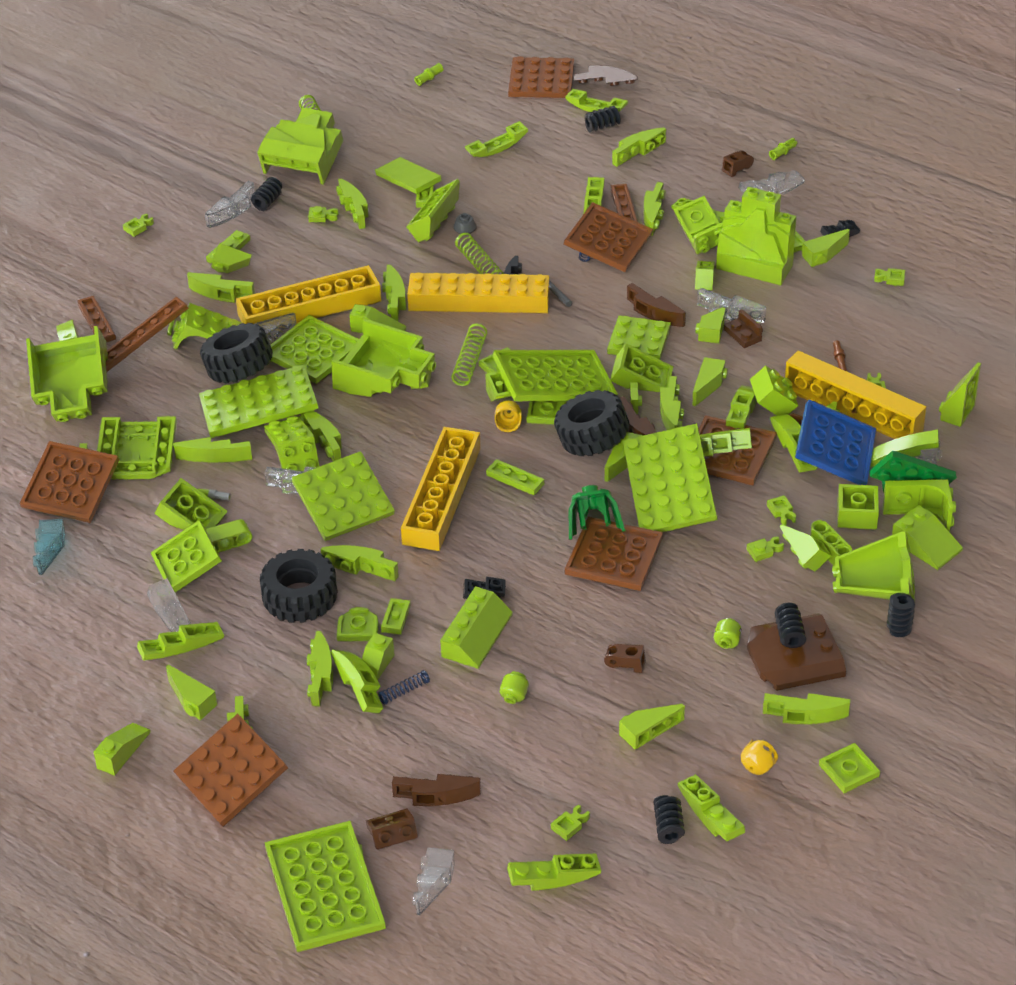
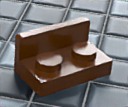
(744, 329)
(392, 828)

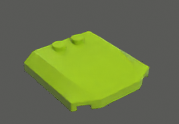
(142, 447)

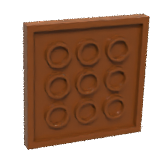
(541, 77)
(608, 237)
(741, 464)
(69, 481)
(614, 555)
(230, 769)

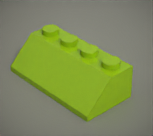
(434, 211)
(475, 628)

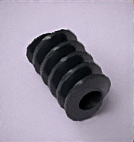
(602, 118)
(266, 193)
(900, 614)
(790, 625)
(668, 819)

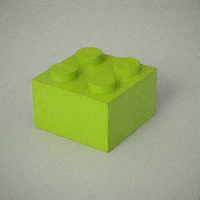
(774, 391)
(857, 506)

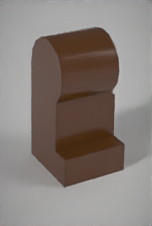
(736, 162)
(625, 656)

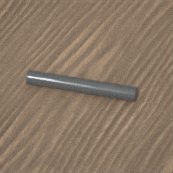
(559, 294)

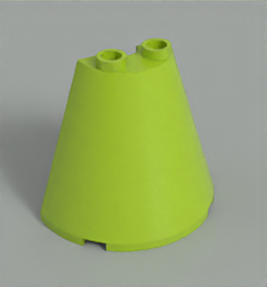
(876, 569)

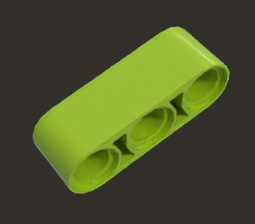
(230, 535)
(833, 541)

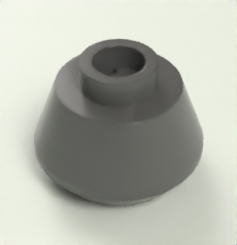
(464, 224)

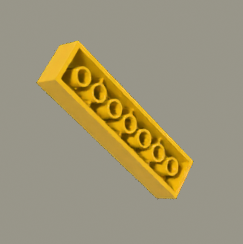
(478, 292)
(312, 297)
(874, 405)
(440, 489)

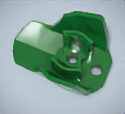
(591, 499)

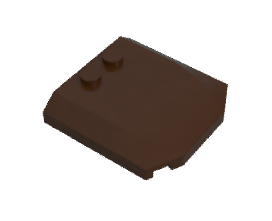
(794, 667)

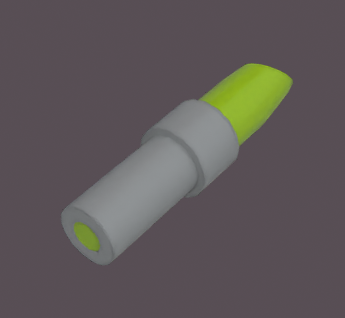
(214, 494)

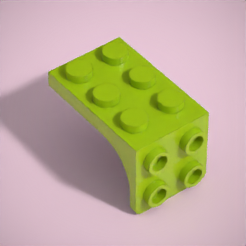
(699, 224)
(200, 322)
(293, 443)
(932, 495)

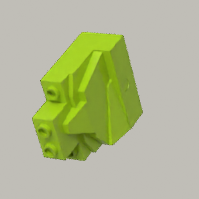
(302, 145)
(757, 237)
(383, 361)
(68, 374)

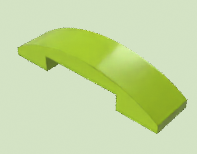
(580, 100)
(498, 144)

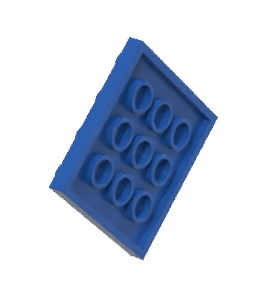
(836, 443)

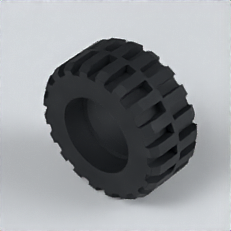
(236, 352)
(591, 423)
(304, 602)

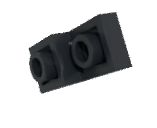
(842, 225)
(513, 266)
(492, 584)

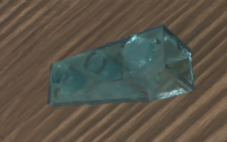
(49, 543)

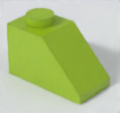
(229, 259)
(711, 326)
(496, 387)
(378, 653)

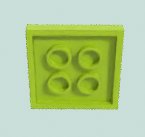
(640, 333)
(186, 556)

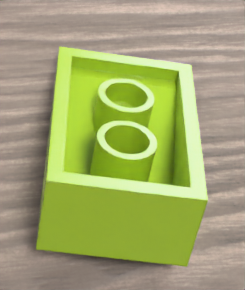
(640, 367)
(961, 399)
(187, 505)
(928, 537)

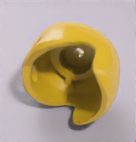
(509, 420)
(757, 759)

